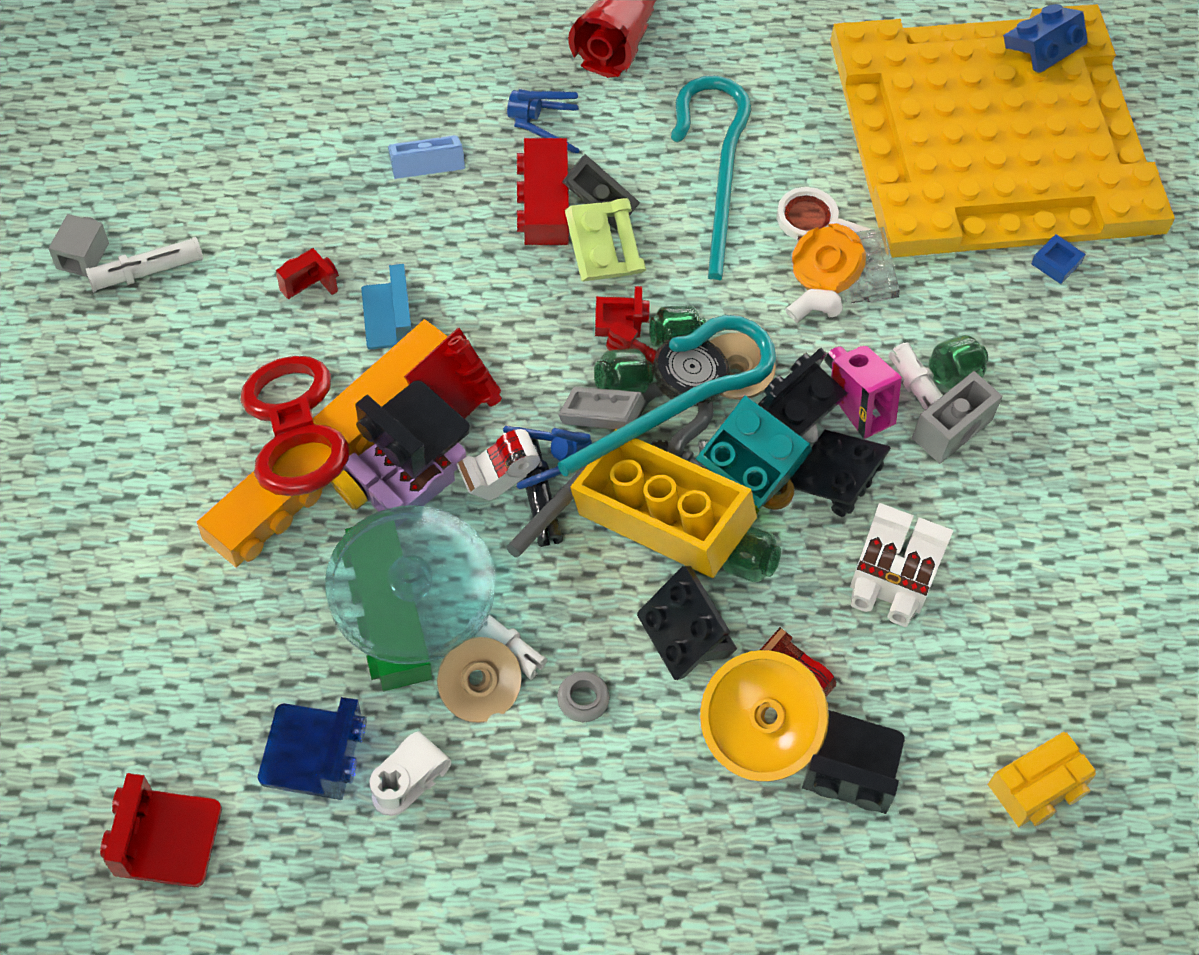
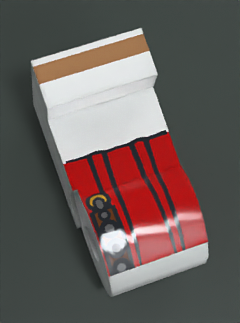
(499, 465)

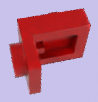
(305, 271)
(626, 310)

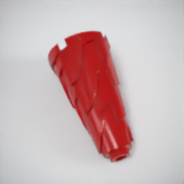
(610, 35)

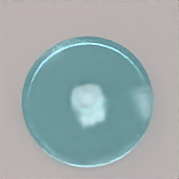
(410, 584)

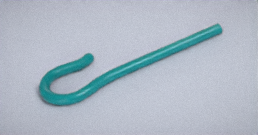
(727, 155)
(689, 398)

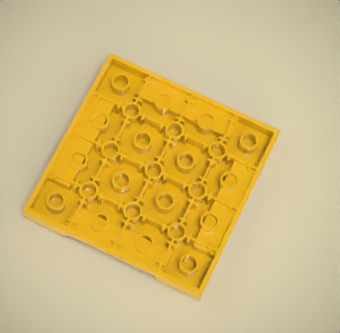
(986, 151)

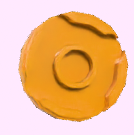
(829, 258)

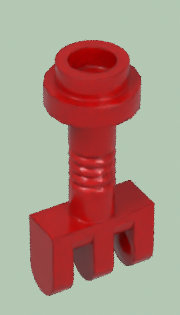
(624, 337)

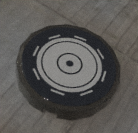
(685, 370)

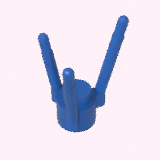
(527, 105)
(563, 445)

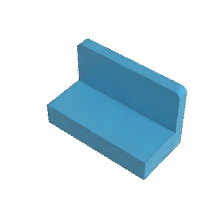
(386, 310)

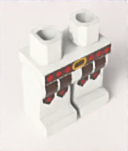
(897, 578)

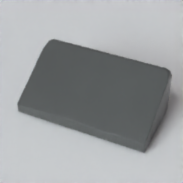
(596, 186)

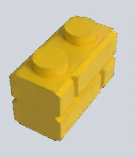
(1042, 780)

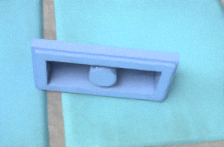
(426, 156)

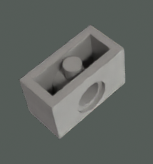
(956, 417)

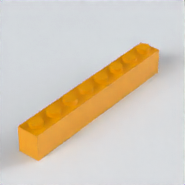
(253, 514)

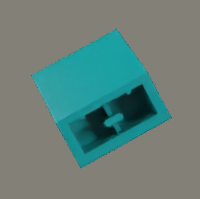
(755, 451)

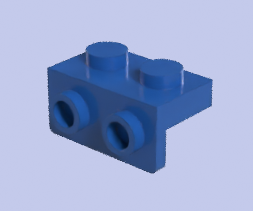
(1049, 35)

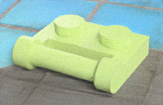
(594, 241)

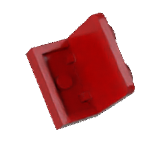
(160, 834)

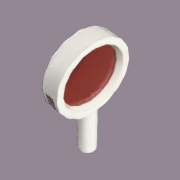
(807, 209)

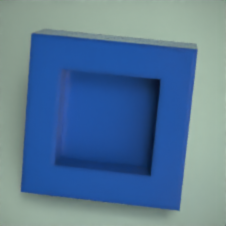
(1058, 259)

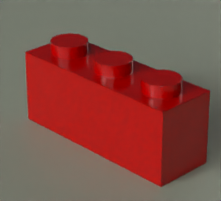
(543, 192)

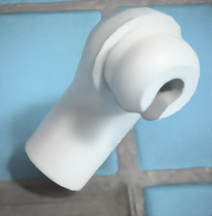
(815, 299)

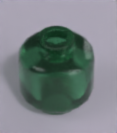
(672, 322)
(957, 359)
(623, 371)
(754, 556)

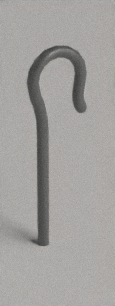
(564, 495)

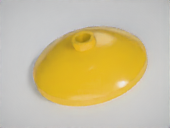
(736, 708)

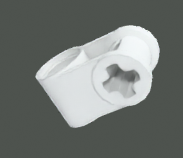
(411, 769)

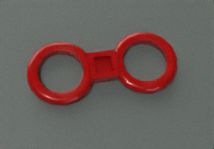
(293, 426)

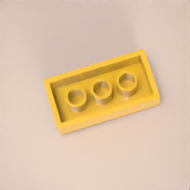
(666, 504)

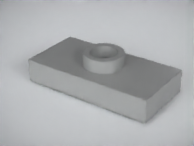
(601, 407)

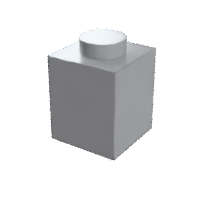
(78, 244)

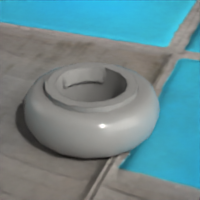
(579, 712)

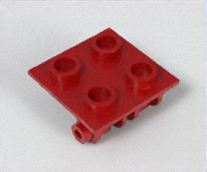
(457, 375)

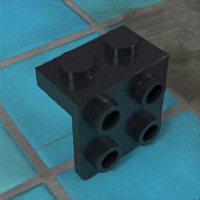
(411, 427)
(856, 763)

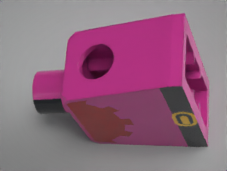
(868, 385)

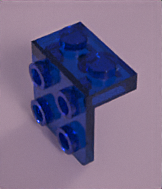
(313, 749)

